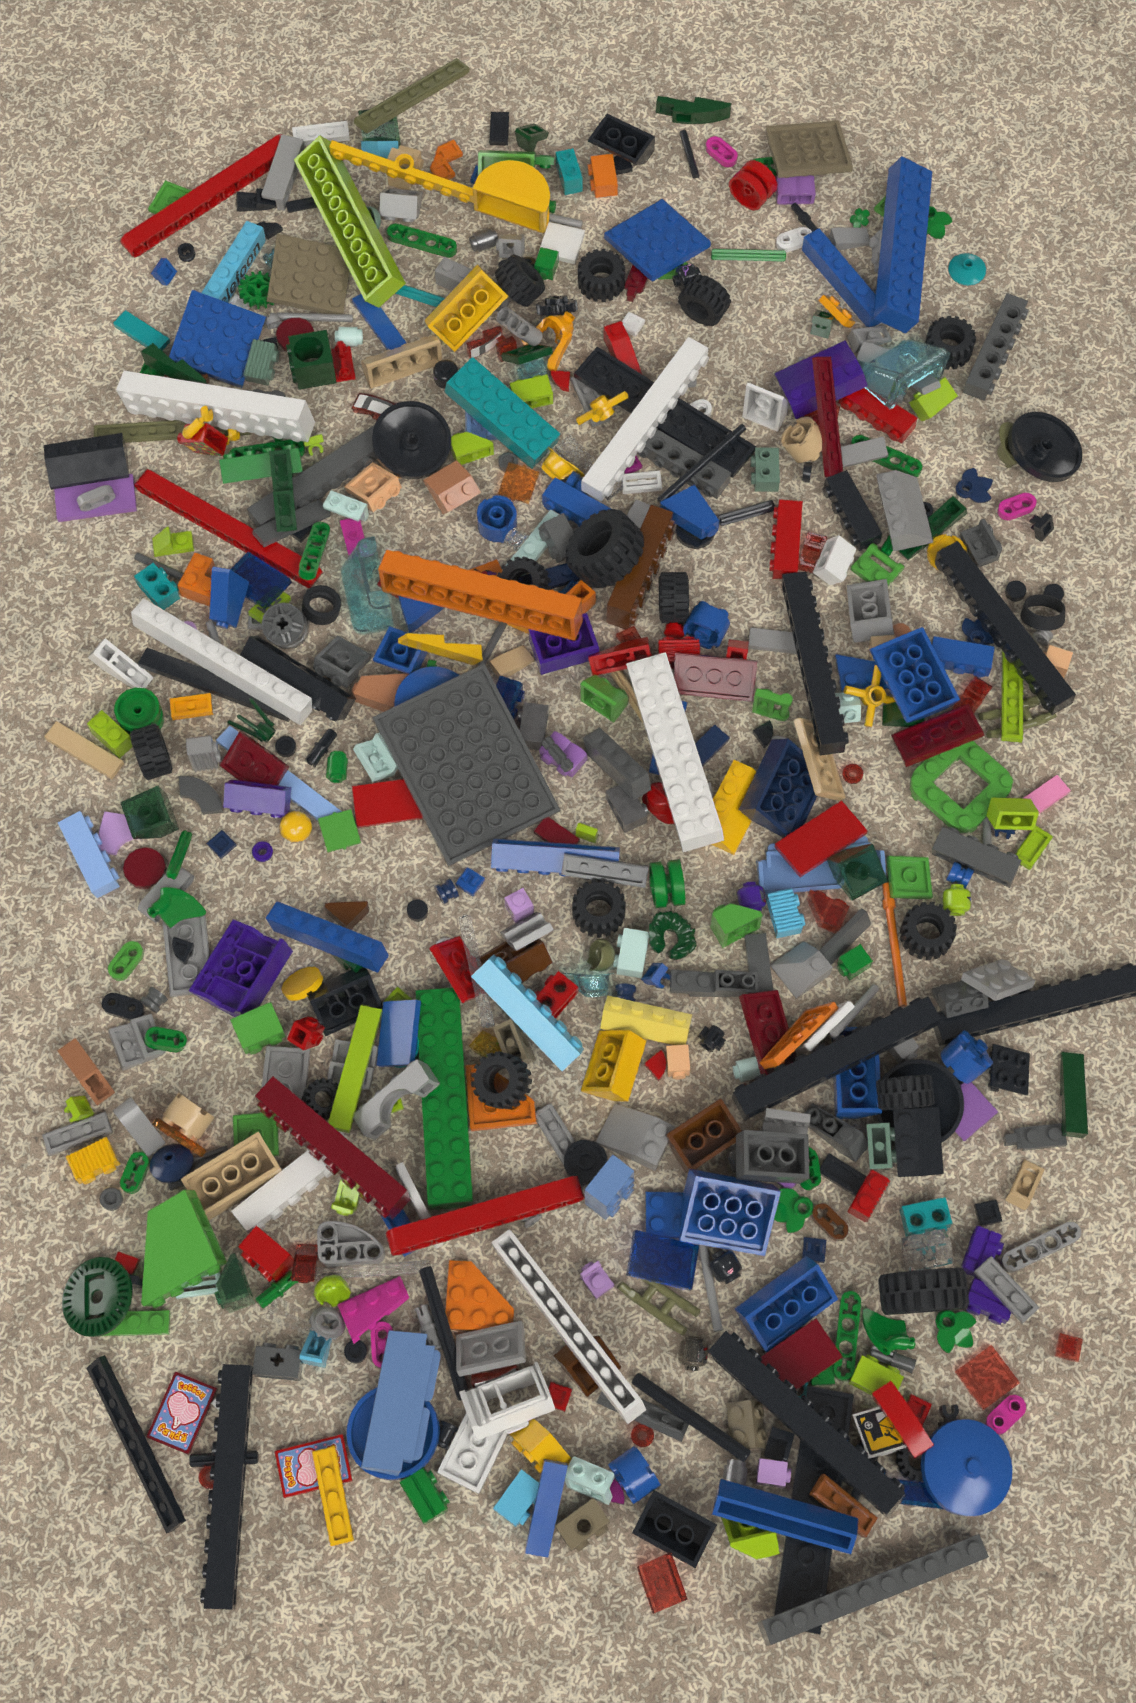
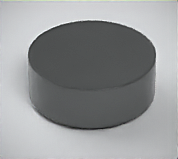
(505, 458)
(111, 1199)

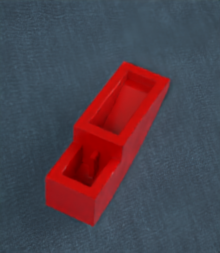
(902, 1419)

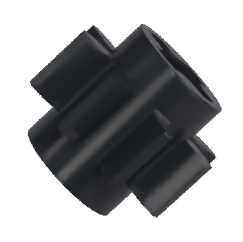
(712, 1038)

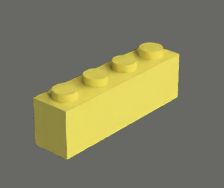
(646, 1021)

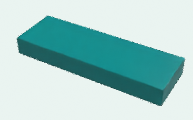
(140, 331)

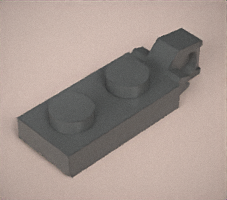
(1036, 1137)

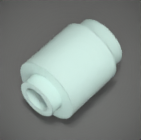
(350, 336)
(746, 1069)

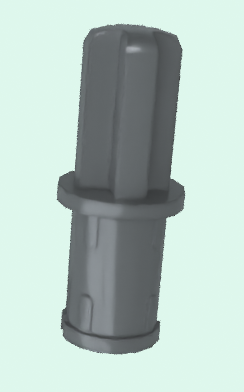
(894, 1359)

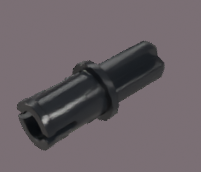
(321, 747)

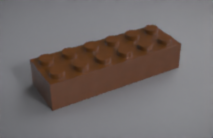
(630, 592)

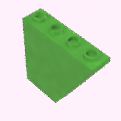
(178, 1248)

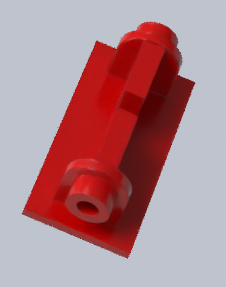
(343, 362)

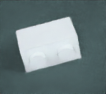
(834, 560)

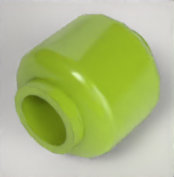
(957, 900)

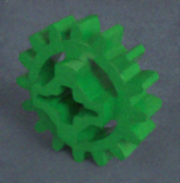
(255, 289)

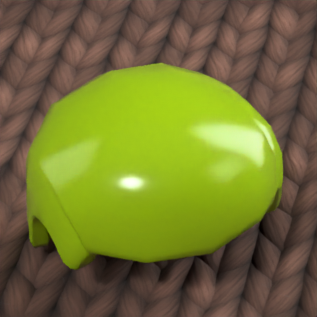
(332, 1290)

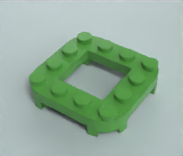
(969, 818)

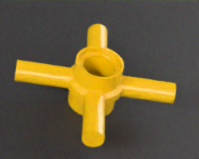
(602, 408)
(866, 699)

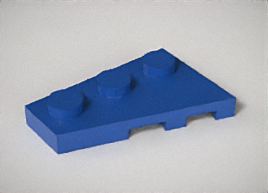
(856, 672)

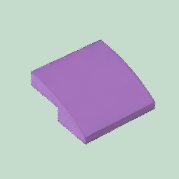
(976, 1111)

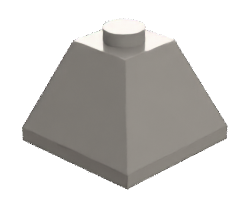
(802, 968)

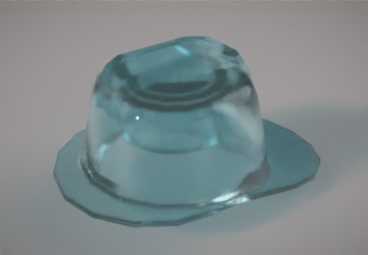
(592, 984)

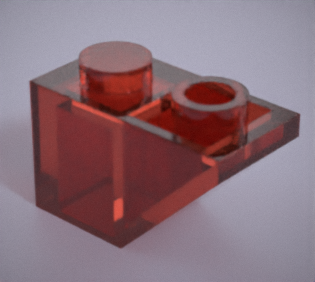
(827, 911)

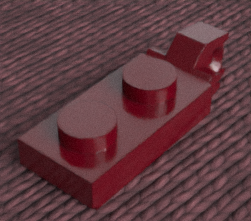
(635, 283)

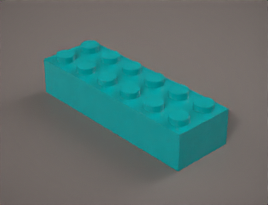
(502, 412)

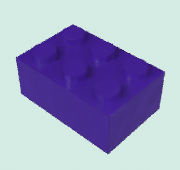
(557, 653)

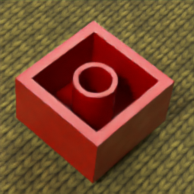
(266, 1254)

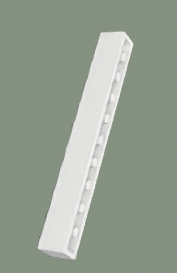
(644, 419)
(221, 661)
(569, 1327)

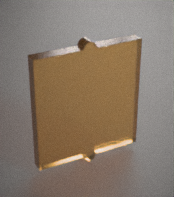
(518, 483)

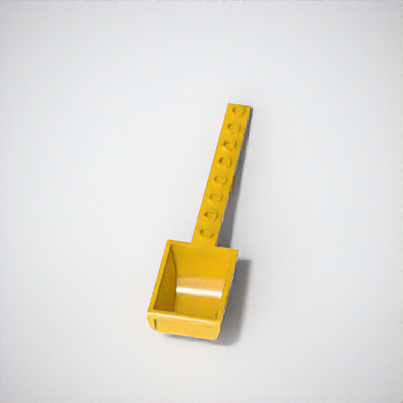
(502, 190)

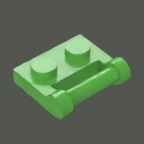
(871, 571)
(765, 703)

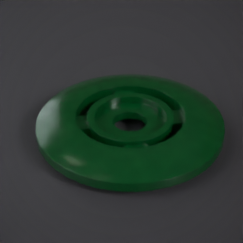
(79, 1291)

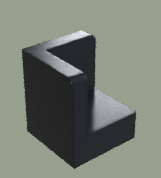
(779, 1444)

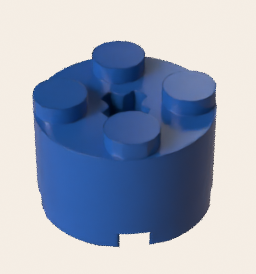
(496, 518)
(707, 625)
(966, 1057)
(634, 1474)

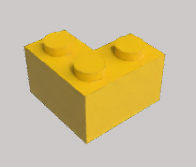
(538, 1445)

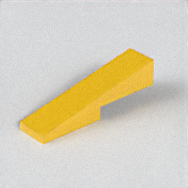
(436, 645)

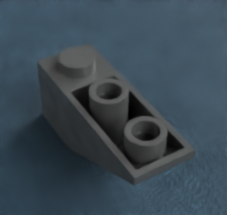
(837, 1133)

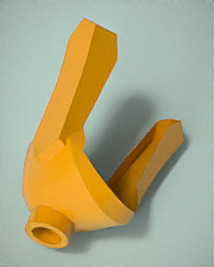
(563, 329)

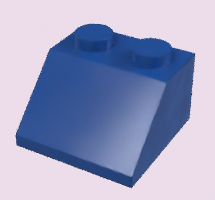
(397, 655)

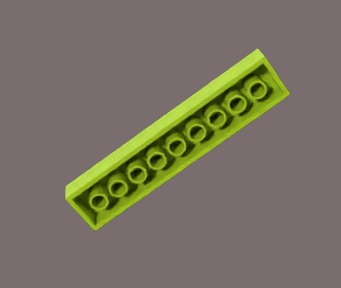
(349, 222)

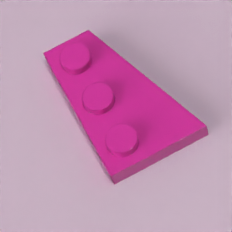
(369, 1307)

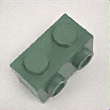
(766, 469)
(880, 1145)

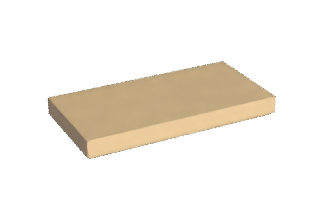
(820, 768)

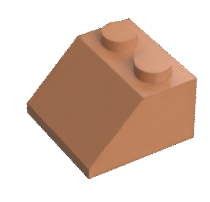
(451, 487)

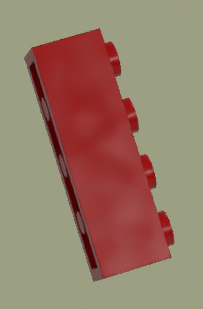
(894, 422)
(787, 538)

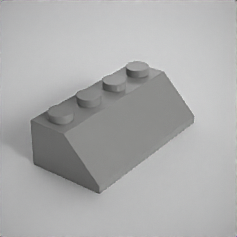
(903, 510)

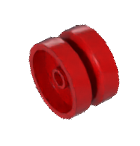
(753, 185)

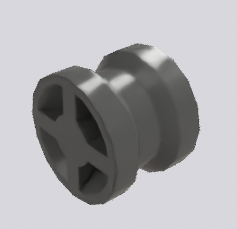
(154, 999)

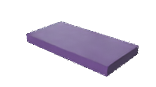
(124, 501)

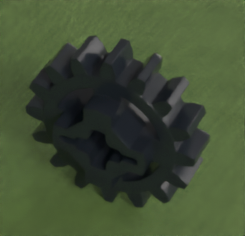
(556, 306)

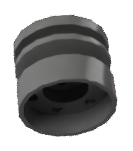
(293, 634)

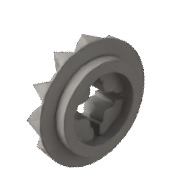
(328, 1316)

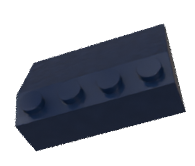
(780, 790)

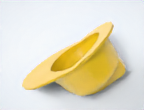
(558, 467)

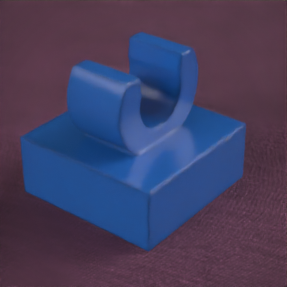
(164, 271)
(470, 881)
(654, 975)

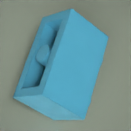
(518, 1499)

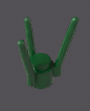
(262, 731)

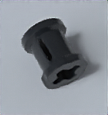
(446, 1433)

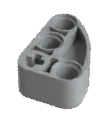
(139, 1126)
(344, 1239)

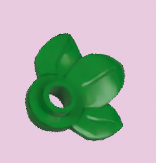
(937, 223)
(788, 1211)
(957, 1332)

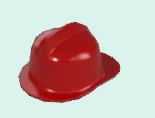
(657, 803)

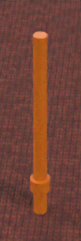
(889, 906)

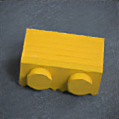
(93, 1161)

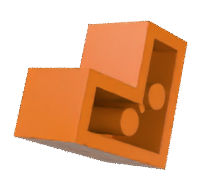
(197, 579)

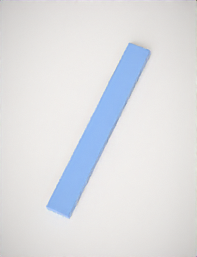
(300, 792)

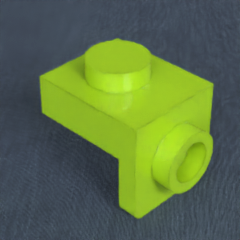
(346, 1200)

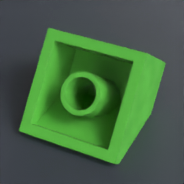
(603, 697)
(734, 922)
(258, 1029)

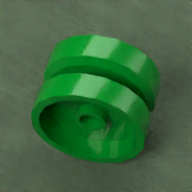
(138, 709)
(664, 884)

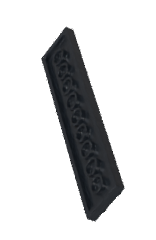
(683, 423)
(805, 1564)

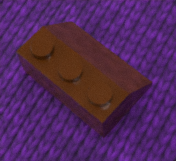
(523, 962)
(703, 1136)

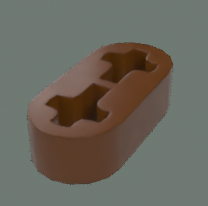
(826, 1226)

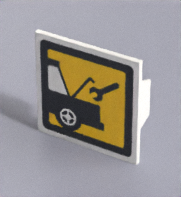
(877, 1433)

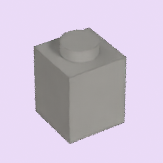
(905, 1051)

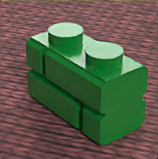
(424, 1495)

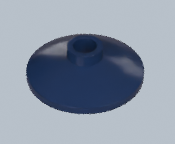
(174, 1169)

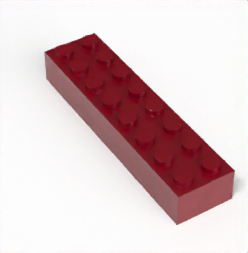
(333, 1148)

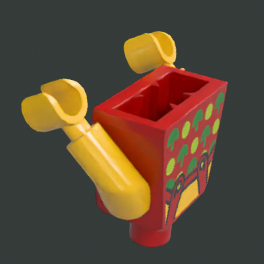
(204, 438)

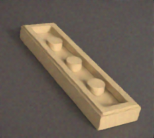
(84, 750)

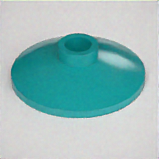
(967, 275)

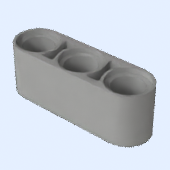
(519, 326)
(182, 882)

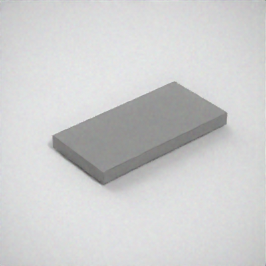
(181, 975)

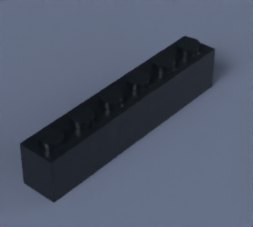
(324, 694)

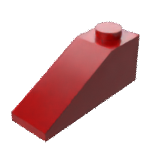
(619, 345)
(618, 656)

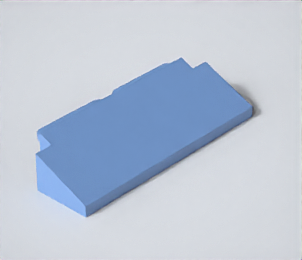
(778, 875)
(398, 1411)

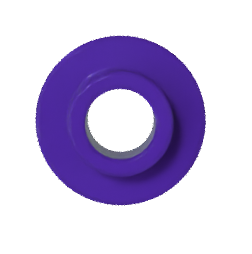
(262, 846)

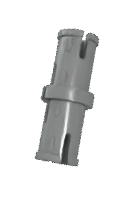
(428, 1326)

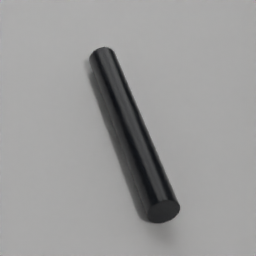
(689, 154)

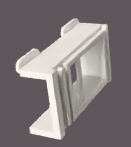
(511, 1418)

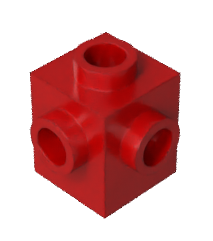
(306, 1033)

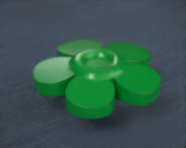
(860, 218)

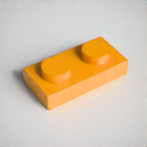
(842, 315)
(191, 706)

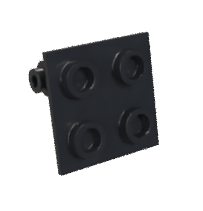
(1009, 1070)

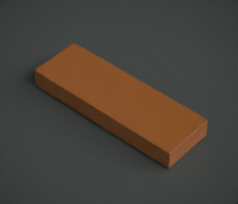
(840, 1501)

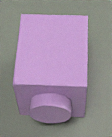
(519, 905)
(772, 1473)

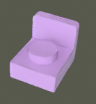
(596, 1279)

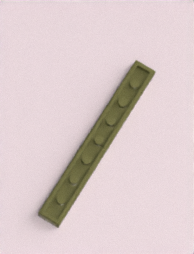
(411, 95)
(147, 430)

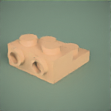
(374, 486)

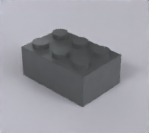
(772, 1156)

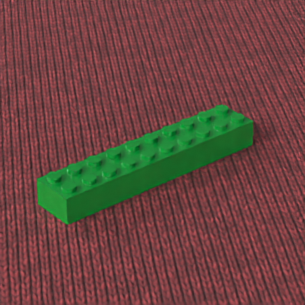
(446, 1106)

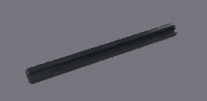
(443, 1328)
(691, 1417)

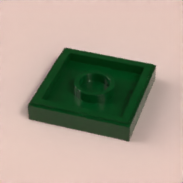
(526, 354)

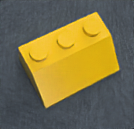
(614, 1065)

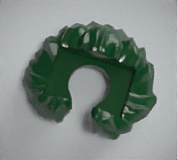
(675, 923)

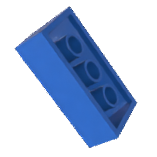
(856, 1088)
(786, 1303)

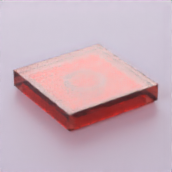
(987, 1377)
(662, 1583)

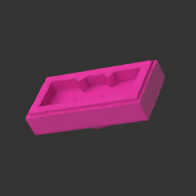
(352, 533)

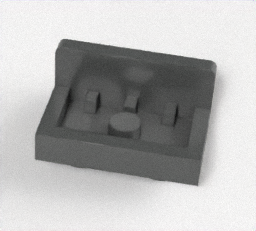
(981, 544)

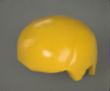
(295, 826)

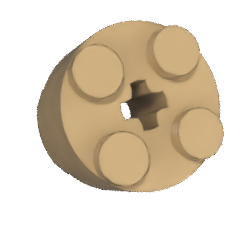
(803, 440)
(188, 1116)

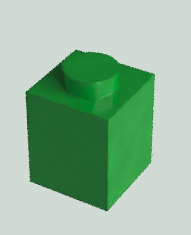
(547, 263)
(854, 962)

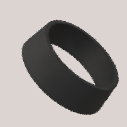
(1043, 622)

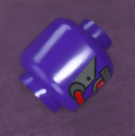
(751, 896)

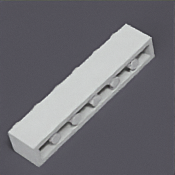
(281, 1191)

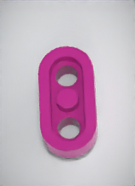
(722, 153)
(1015, 506)
(378, 1344)
(1006, 1414)

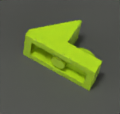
(172, 543)

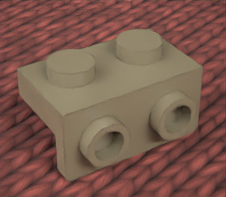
(746, 1423)

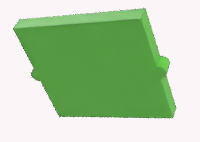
(339, 830)

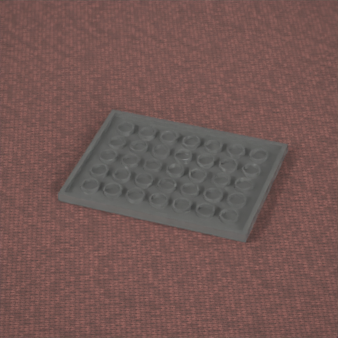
(466, 764)

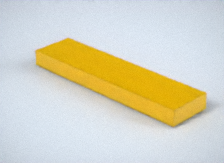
(333, 1496)

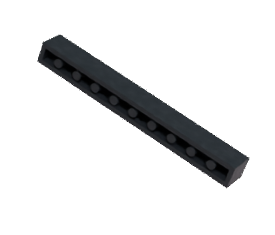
(1004, 628)
(813, 663)
(1041, 1003)
(835, 1058)
(228, 1487)

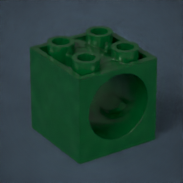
(309, 346)

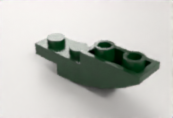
(697, 112)

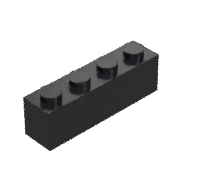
(852, 510)

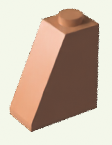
(378, 690)
(86, 1071)

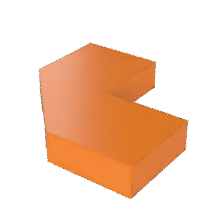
(445, 154)

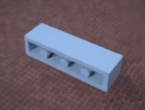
(88, 854)

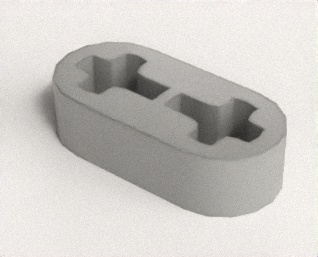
(96, 498)

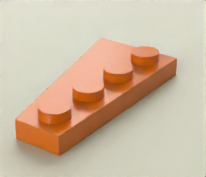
(798, 1033)

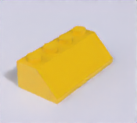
(466, 308)
(727, 804)

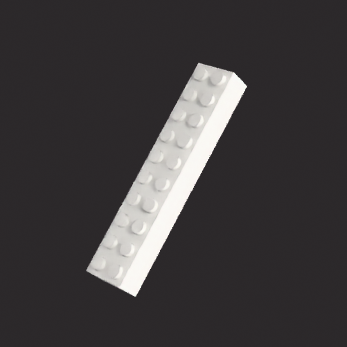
(231, 407)
(675, 752)

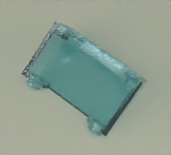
(901, 368)
(368, 610)

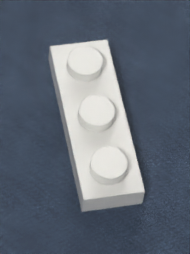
(332, 131)

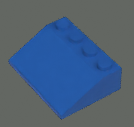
(915, 675)
(728, 1212)

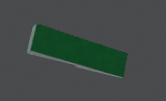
(161, 362)
(283, 490)
(939, 522)
(1073, 1095)

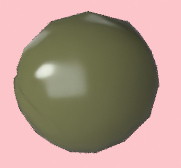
(601, 955)

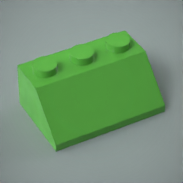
(489, 157)

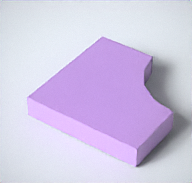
(114, 832)

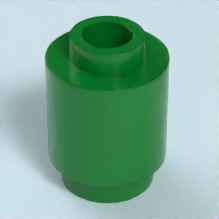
(337, 767)

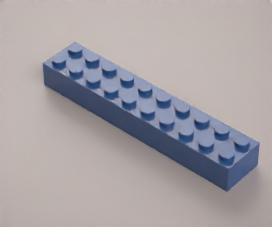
(903, 245)

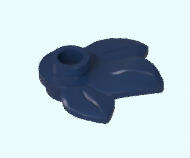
(976, 485)
(974, 630)

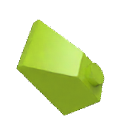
(750, 1539)

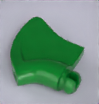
(175, 906)
(886, 1333)

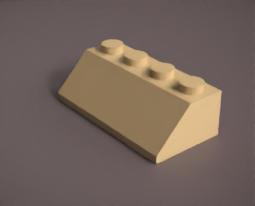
(402, 361)
(232, 1175)

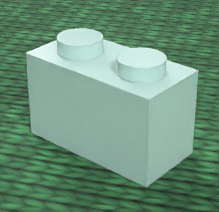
(632, 952)

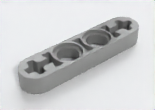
(1039, 1244)

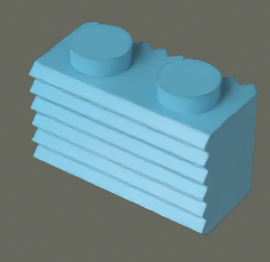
(784, 913)

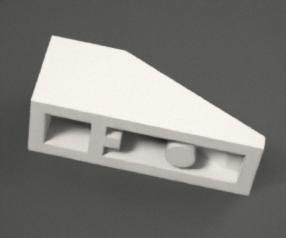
(119, 665)

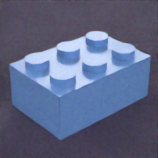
(610, 1187)

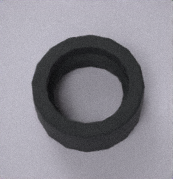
(327, 593)

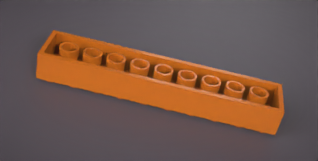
(481, 594)

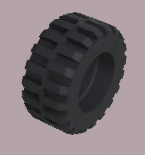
(604, 548)
(923, 1291)

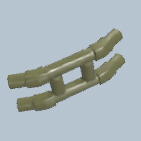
(1029, 720)
(660, 1314)

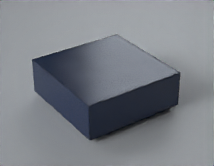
(221, 844)

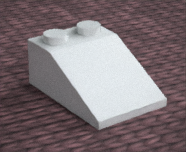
(764, 407)

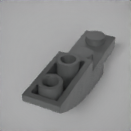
(713, 984)

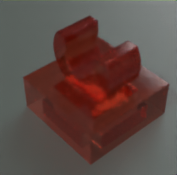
(504, 345)
(1068, 1347)

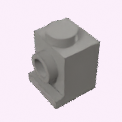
(506, 250)

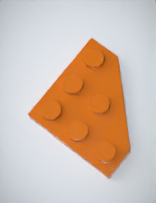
(486, 1117)
(473, 1300)

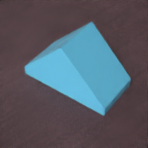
(379, 148)
(315, 1350)

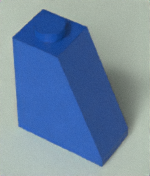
(692, 512)
(226, 597)
(417, 612)

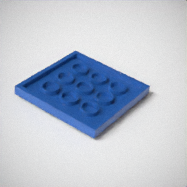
(657, 240)
(216, 337)

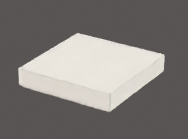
(565, 240)

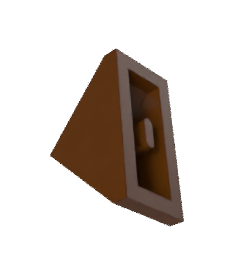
(347, 913)

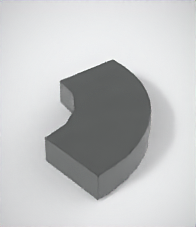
(201, 793)

